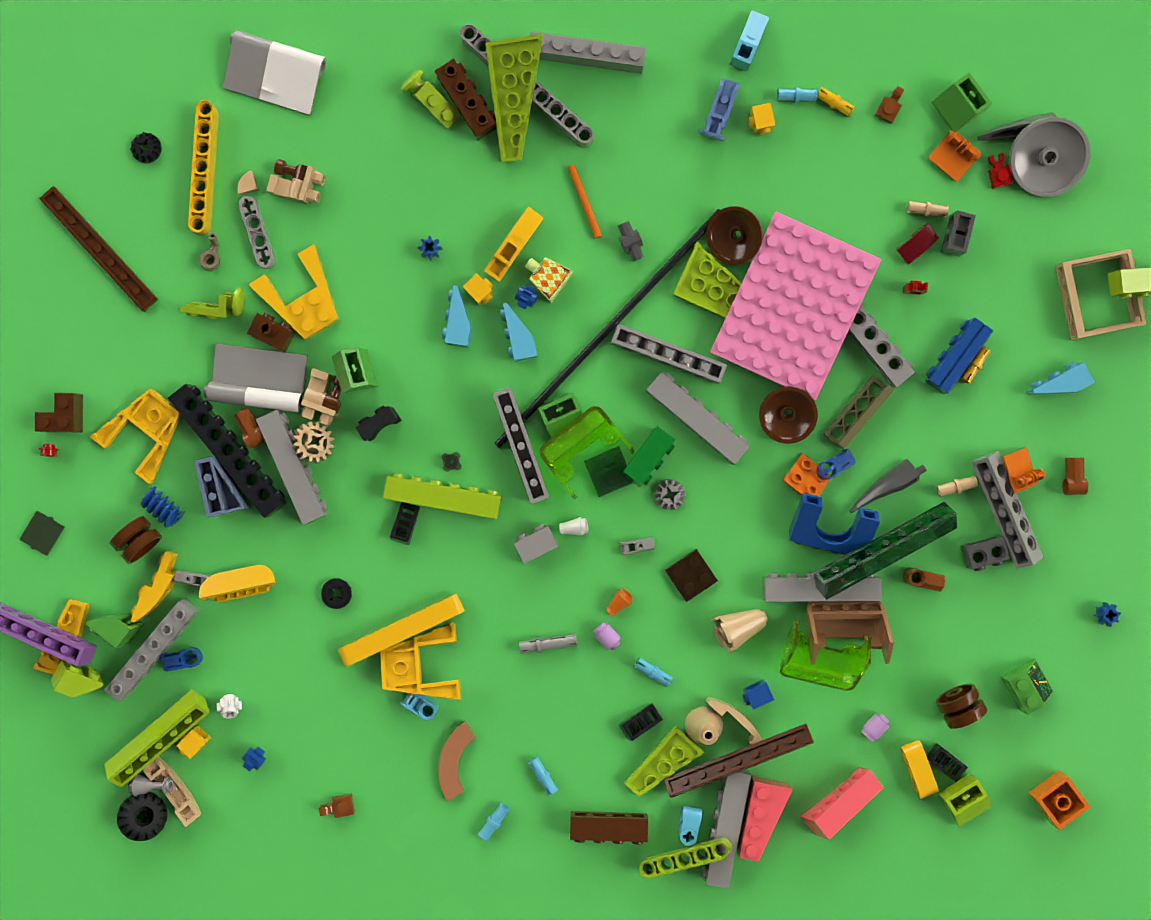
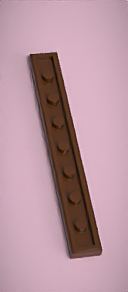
(98, 248)
(739, 760)

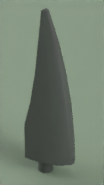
(1011, 130)
(893, 481)

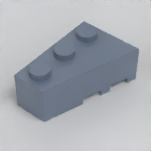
(218, 488)

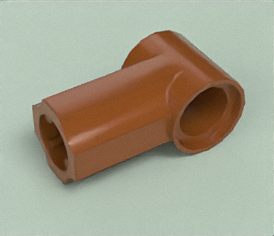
(251, 432)
(1075, 480)
(925, 579)

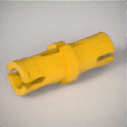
(835, 101)
(975, 365)

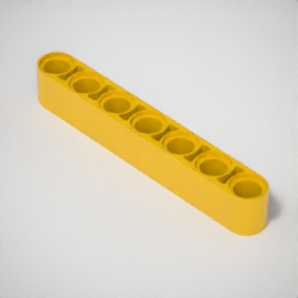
(198, 160)
(401, 630)

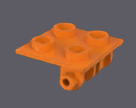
(954, 155)
(1021, 470)
(804, 477)

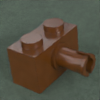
(270, 332)

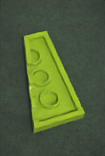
(668, 756)

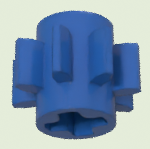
(430, 242)
(526, 296)
(1106, 609)
(253, 758)

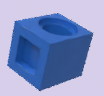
(757, 694)

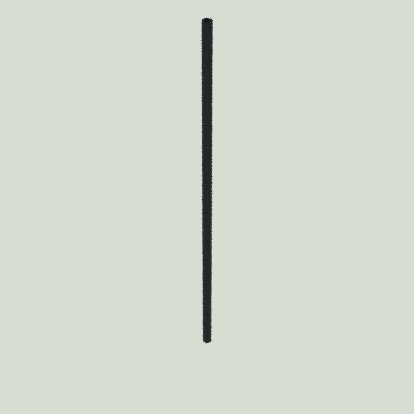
(610, 326)

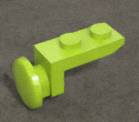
(430, 98)
(227, 302)

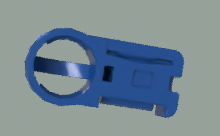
(837, 464)
(180, 659)

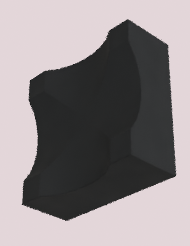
(371, 426)

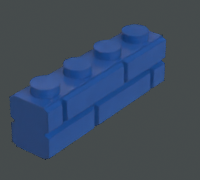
(959, 355)

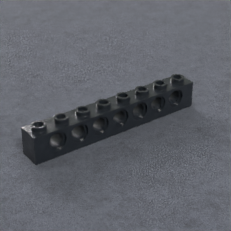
(181, 401)

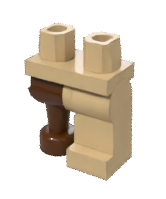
(300, 187)
(317, 398)

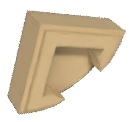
(247, 183)

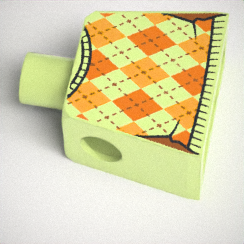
(548, 277)

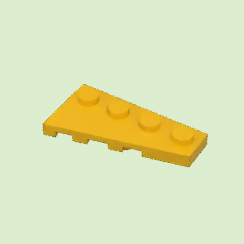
(72, 621)

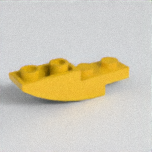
(513, 244)
(153, 594)

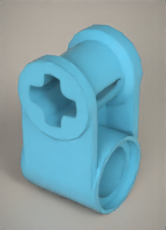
(418, 704)
(689, 822)

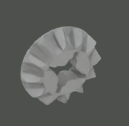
(661, 491)

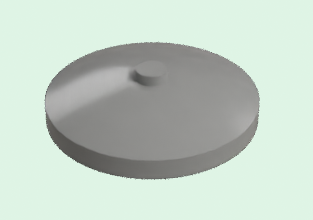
(1049, 156)

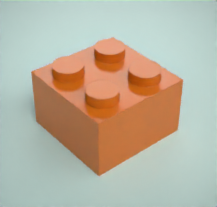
(1059, 800)

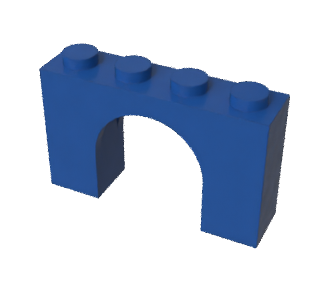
(805, 528)

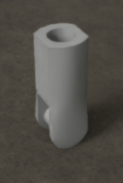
(641, 545)
(189, 578)

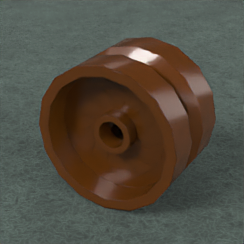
(135, 540)
(961, 706)

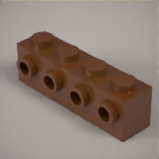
(466, 99)
(609, 827)

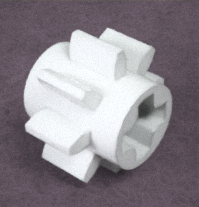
(229, 706)

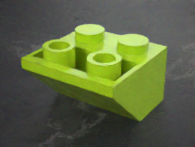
(75, 680)
(965, 799)

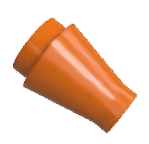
(619, 602)

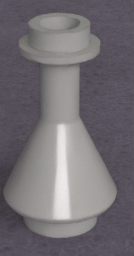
(142, 785)

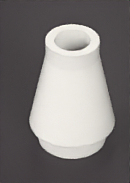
(574, 527)

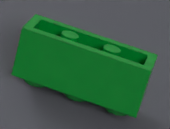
(649, 457)

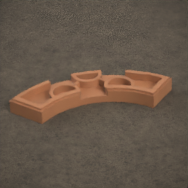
(449, 760)

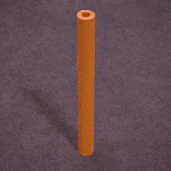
(584, 201)

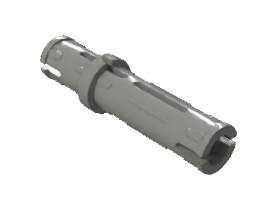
(547, 643)

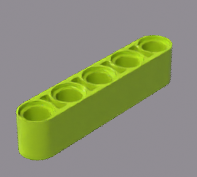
(679, 864)

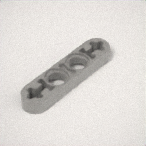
(256, 232)

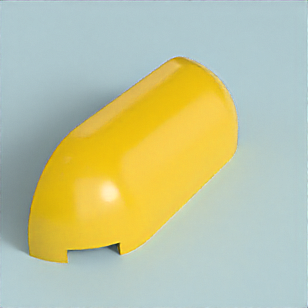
(237, 583)

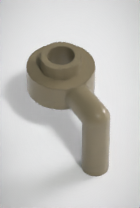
(210, 255)

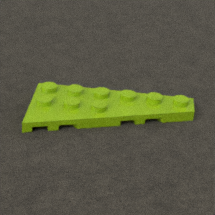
(513, 78)
(707, 283)

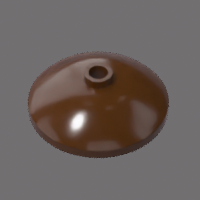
(722, 235)
(794, 426)

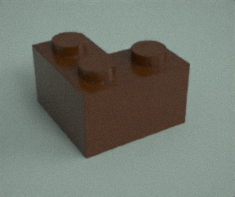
(66, 414)

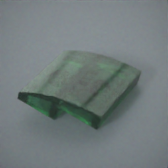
(606, 471)

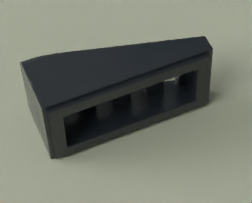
(405, 540)
(638, 732)
(935, 753)

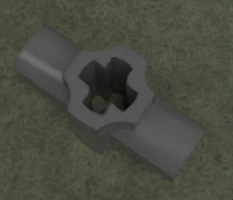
(630, 241)

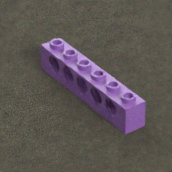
(45, 636)

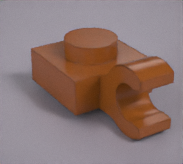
(889, 107)
(340, 805)

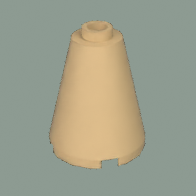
(737, 628)
(703, 725)

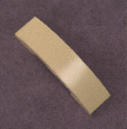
(721, 707)
(180, 797)

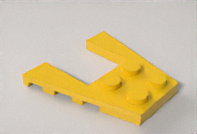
(312, 310)
(155, 418)
(403, 667)

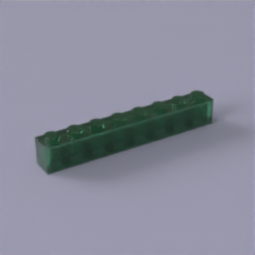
(885, 550)

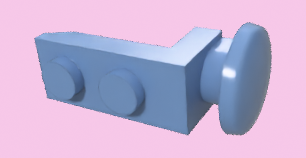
(720, 110)

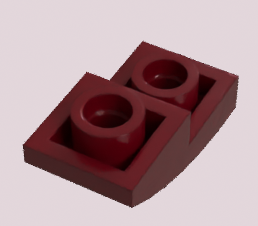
(918, 243)

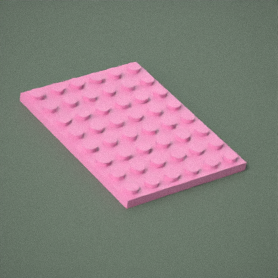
(795, 305)

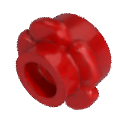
(48, 450)

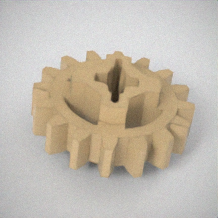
(308, 435)

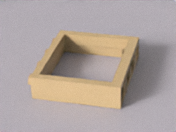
(1071, 302)

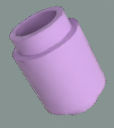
(607, 636)
(875, 727)

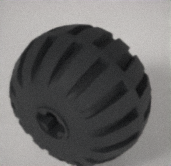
(151, 825)

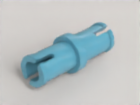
(796, 95)
(653, 672)
(543, 776)
(494, 821)

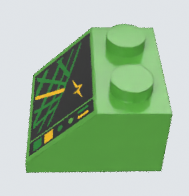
(1028, 686)

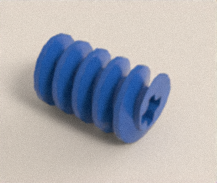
(160, 508)

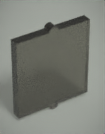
(42, 533)

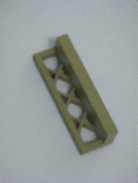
(864, 416)

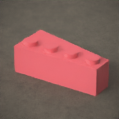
(842, 803)
(762, 811)

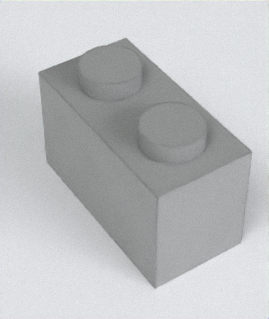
(535, 544)

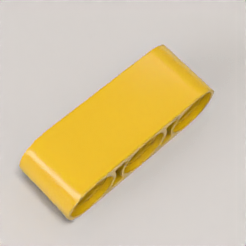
(919, 769)

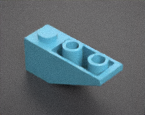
(749, 41)
(458, 327)
(521, 339)
(1071, 380)

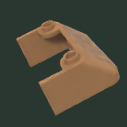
(848, 620)

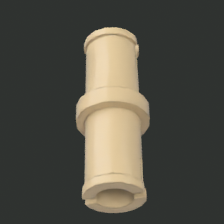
(927, 209)
(957, 486)

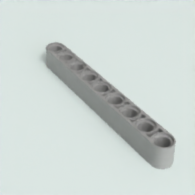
(545, 107)

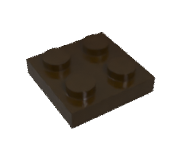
(691, 575)

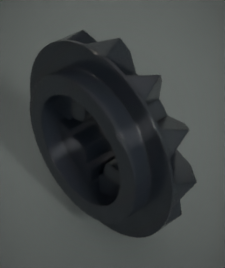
(147, 156)
(327, 593)

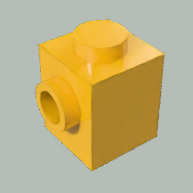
(761, 119)
(479, 289)
(193, 742)

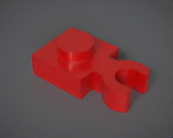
(1000, 174)
(915, 287)

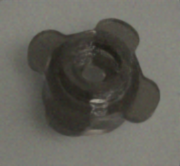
(446, 461)

